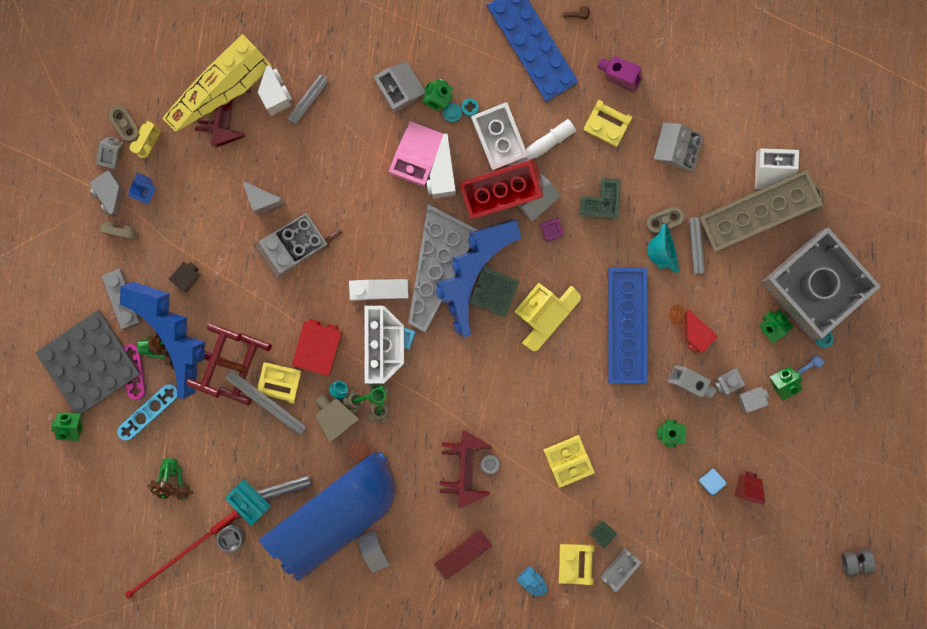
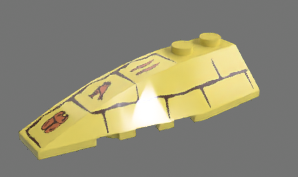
(222, 81)

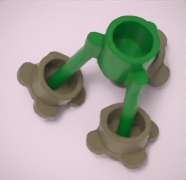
(376, 398)

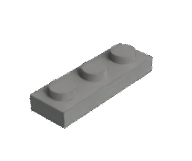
(125, 316)

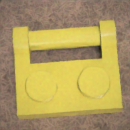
(605, 129)
(148, 136)
(279, 376)
(570, 564)

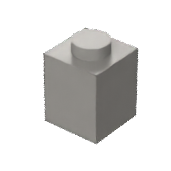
(753, 399)

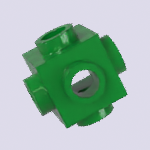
(438, 94)
(775, 325)
(786, 383)
(67, 426)
(678, 430)

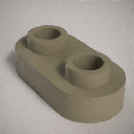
(125, 124)
(664, 217)
(110, 229)

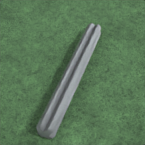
(265, 402)

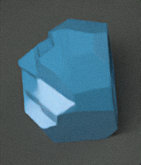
(532, 582)

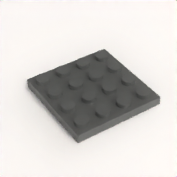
(88, 363)

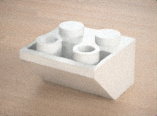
(273, 95)
(774, 166)

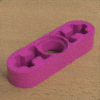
(129, 387)

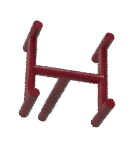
(215, 359)

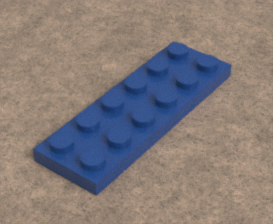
(533, 46)
(627, 325)

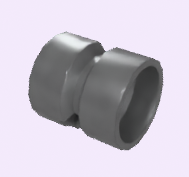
(231, 538)
(859, 562)

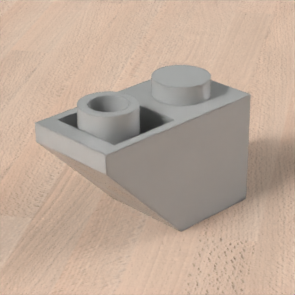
(109, 191)

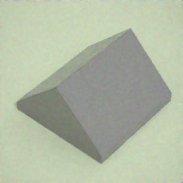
(261, 200)

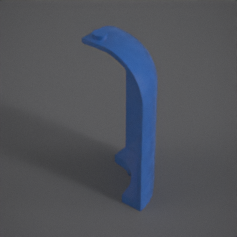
(333, 517)

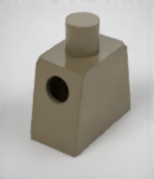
(334, 417)

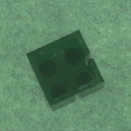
(495, 292)

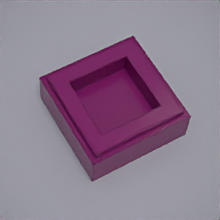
(552, 229)

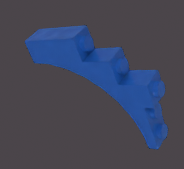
(467, 267)
(171, 328)

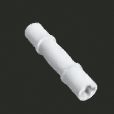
(546, 142)

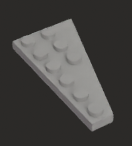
(441, 241)

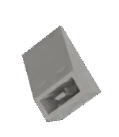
(291, 245)

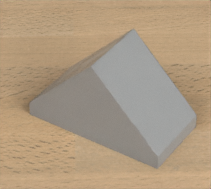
(372, 551)

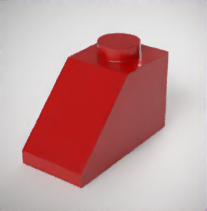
(697, 333)

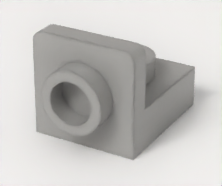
(109, 152)
(729, 382)

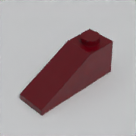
(750, 488)
(463, 554)

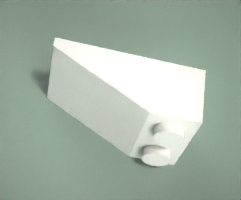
(499, 136)
(441, 175)

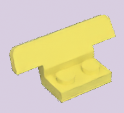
(545, 313)

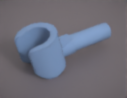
(816, 361)

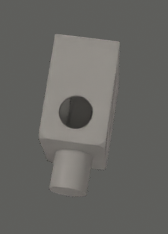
(691, 382)

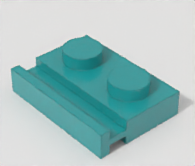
(247, 502)

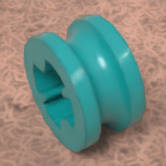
(465, 104)

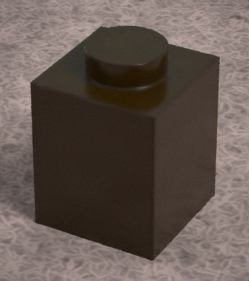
(185, 276)

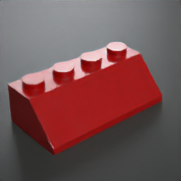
(502, 188)

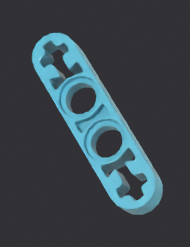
(148, 412)

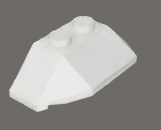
(382, 344)

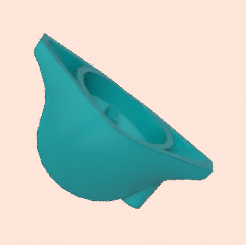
(662, 250)

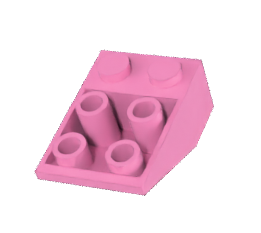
(416, 154)

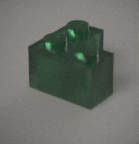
(604, 206)

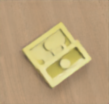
(569, 461)

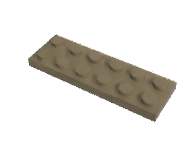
(761, 210)

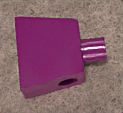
(628, 73)

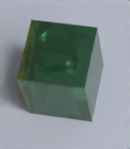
(602, 533)

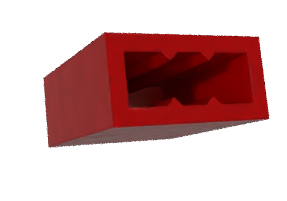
(317, 347)

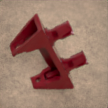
(220, 126)
(463, 486)

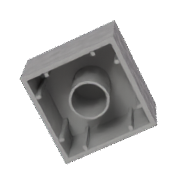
(820, 284)

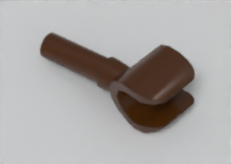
(582, 14)
(331, 237)

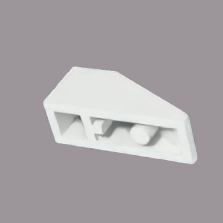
(378, 289)

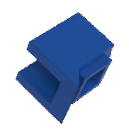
(142, 188)

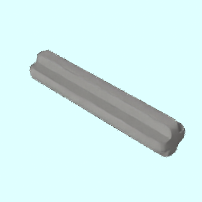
(307, 99)
(697, 247)
(285, 487)

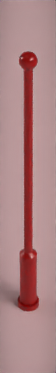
(214, 530)

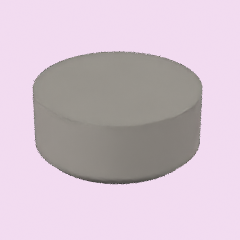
(490, 464)

